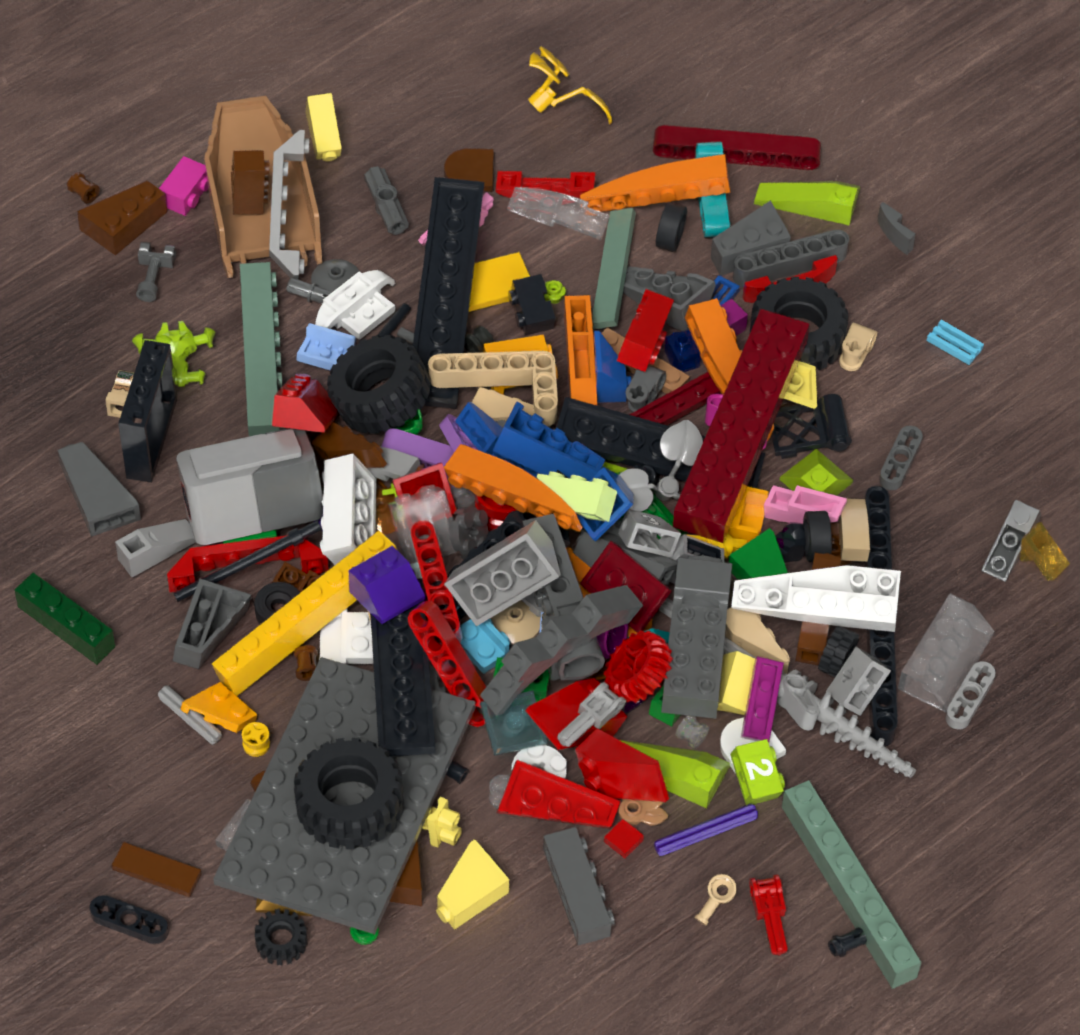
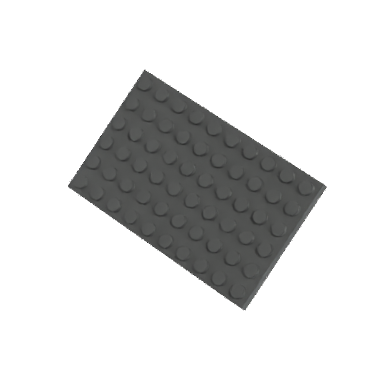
(286, 865)

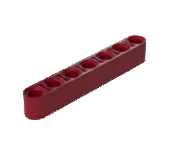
(740, 147)

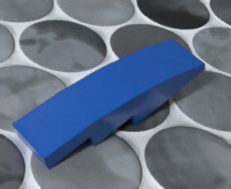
(483, 432)

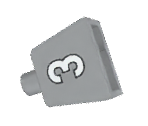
(641, 530)

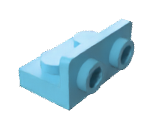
(484, 644)

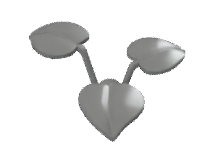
(677, 444)

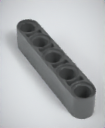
(790, 257)

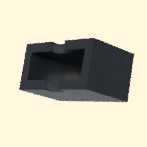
(533, 311)

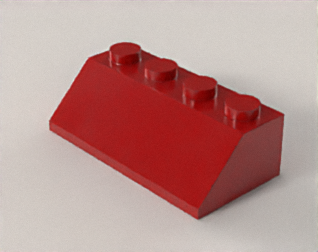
(303, 405)

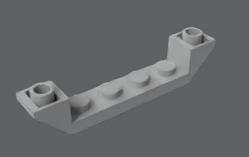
(290, 151)

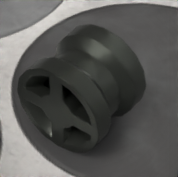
(475, 342)

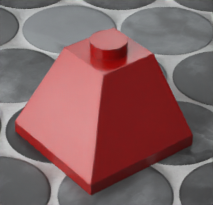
(427, 476)

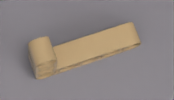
(501, 369)

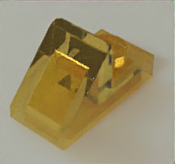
(1043, 550)

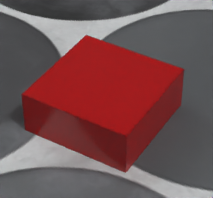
(623, 838)

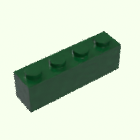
(65, 618)

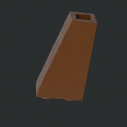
(814, 635)

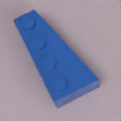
(544, 449)

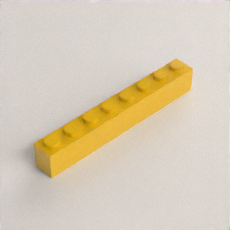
(294, 621)

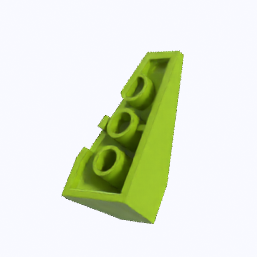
(816, 199)
(687, 772)

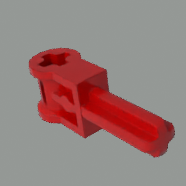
(770, 906)

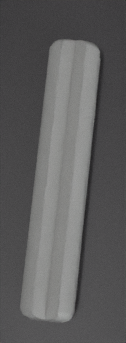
(193, 718)

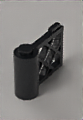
(830, 424)

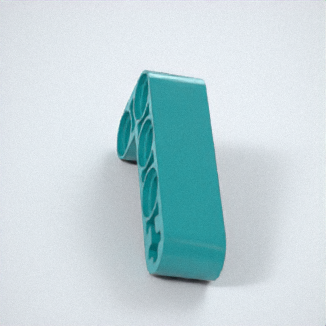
(713, 207)

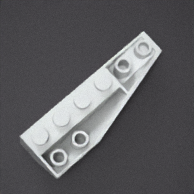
(825, 596)

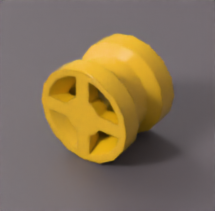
(259, 733)

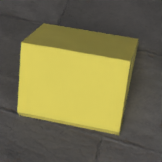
(735, 682)

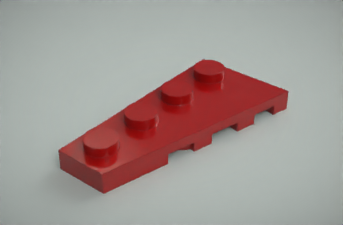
(552, 798)

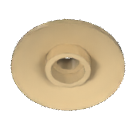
(519, 628)

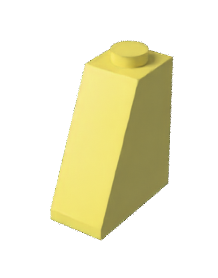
(323, 127)
(471, 887)

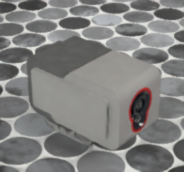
(250, 485)

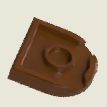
(471, 165)

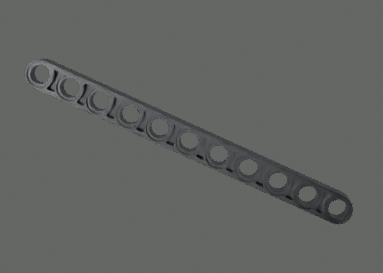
(884, 646)

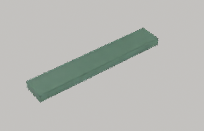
(613, 268)

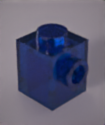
(682, 351)

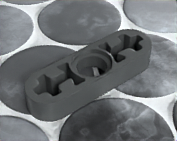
(900, 448)

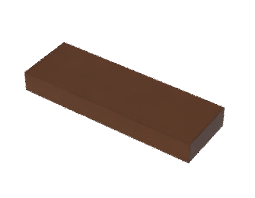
(156, 869)

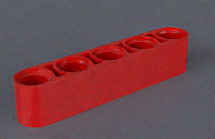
(434, 572)
(451, 650)

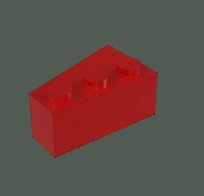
(646, 331)

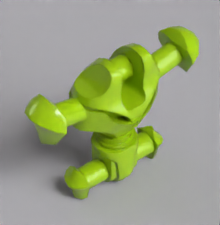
(182, 345)

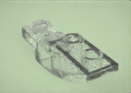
(554, 207)

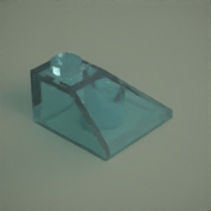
(514, 728)

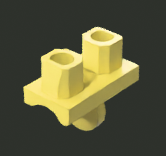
(442, 824)

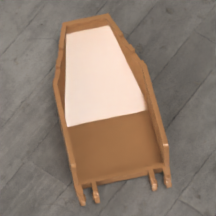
(241, 237)

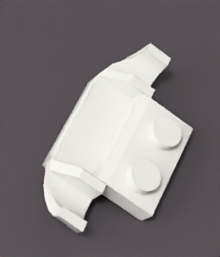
(357, 304)
(347, 638)

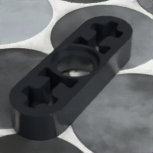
(106, 919)

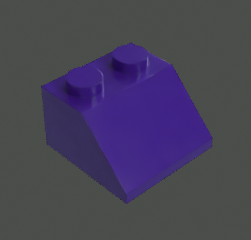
(385, 585)

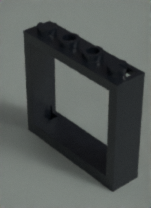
(149, 388)

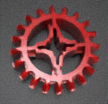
(638, 666)

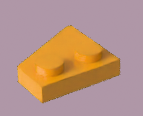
(220, 708)

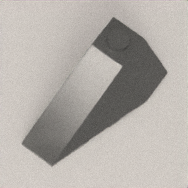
(682, 289)

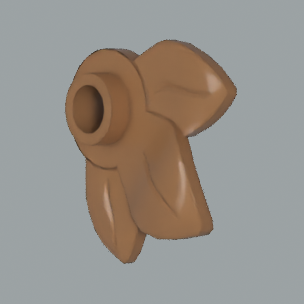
(647, 812)

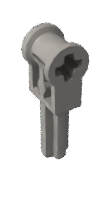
(595, 711)

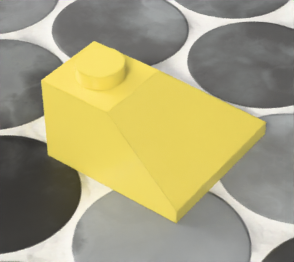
(803, 386)

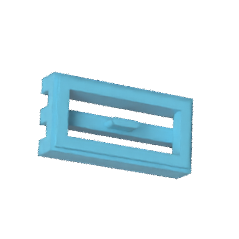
(957, 340)

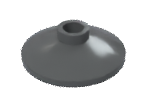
(333, 274)

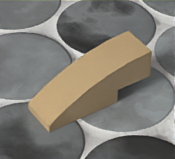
(854, 531)

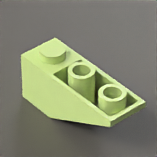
(589, 499)

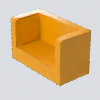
(749, 515)

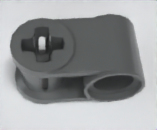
(644, 387)

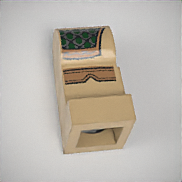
(119, 393)

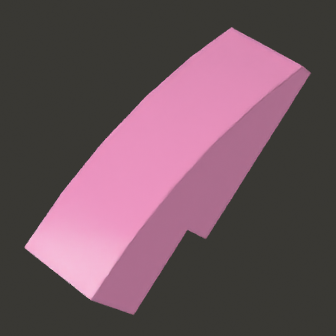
(791, 505)

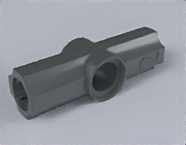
(386, 200)

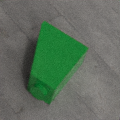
(758, 558)

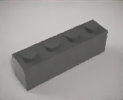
(577, 885)

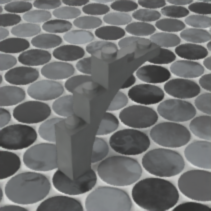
(561, 635)

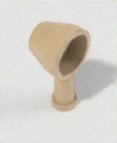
(715, 899)

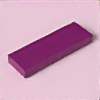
(762, 699)

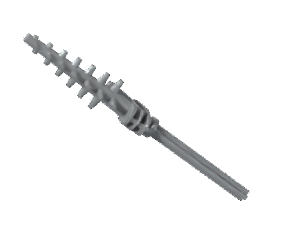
(805, 708)

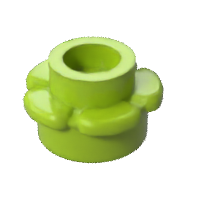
(555, 291)

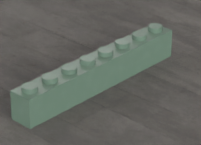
(260, 345)
(851, 884)

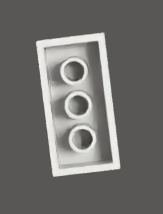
(347, 506)

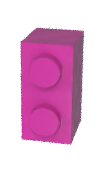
(185, 185)

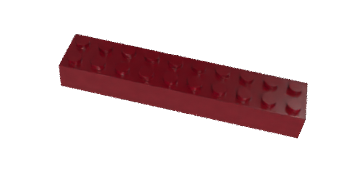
(741, 426)

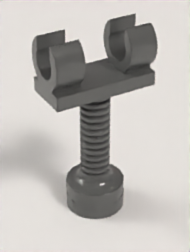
(147, 289)

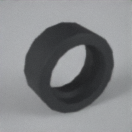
(671, 226)
(817, 533)

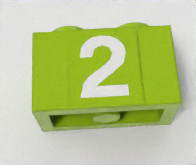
(757, 772)

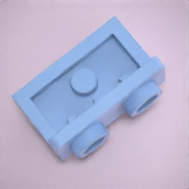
(323, 346)

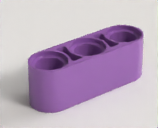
(427, 450)

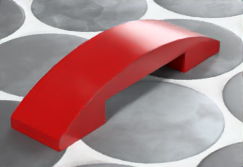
(574, 186)
(822, 271)

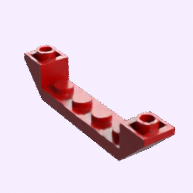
(220, 555)

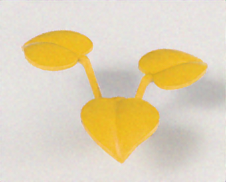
(545, 94)

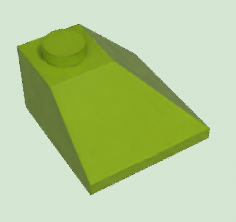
(818, 474)

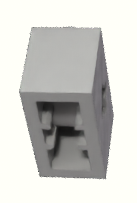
(858, 681)

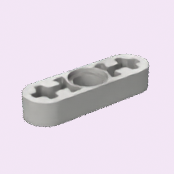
(970, 705)

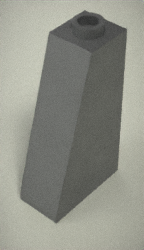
(99, 495)
(590, 550)

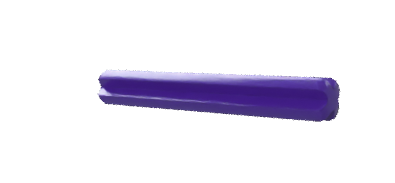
(705, 829)

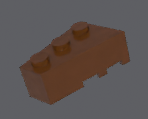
(123, 216)

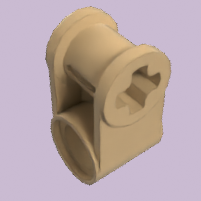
(856, 346)

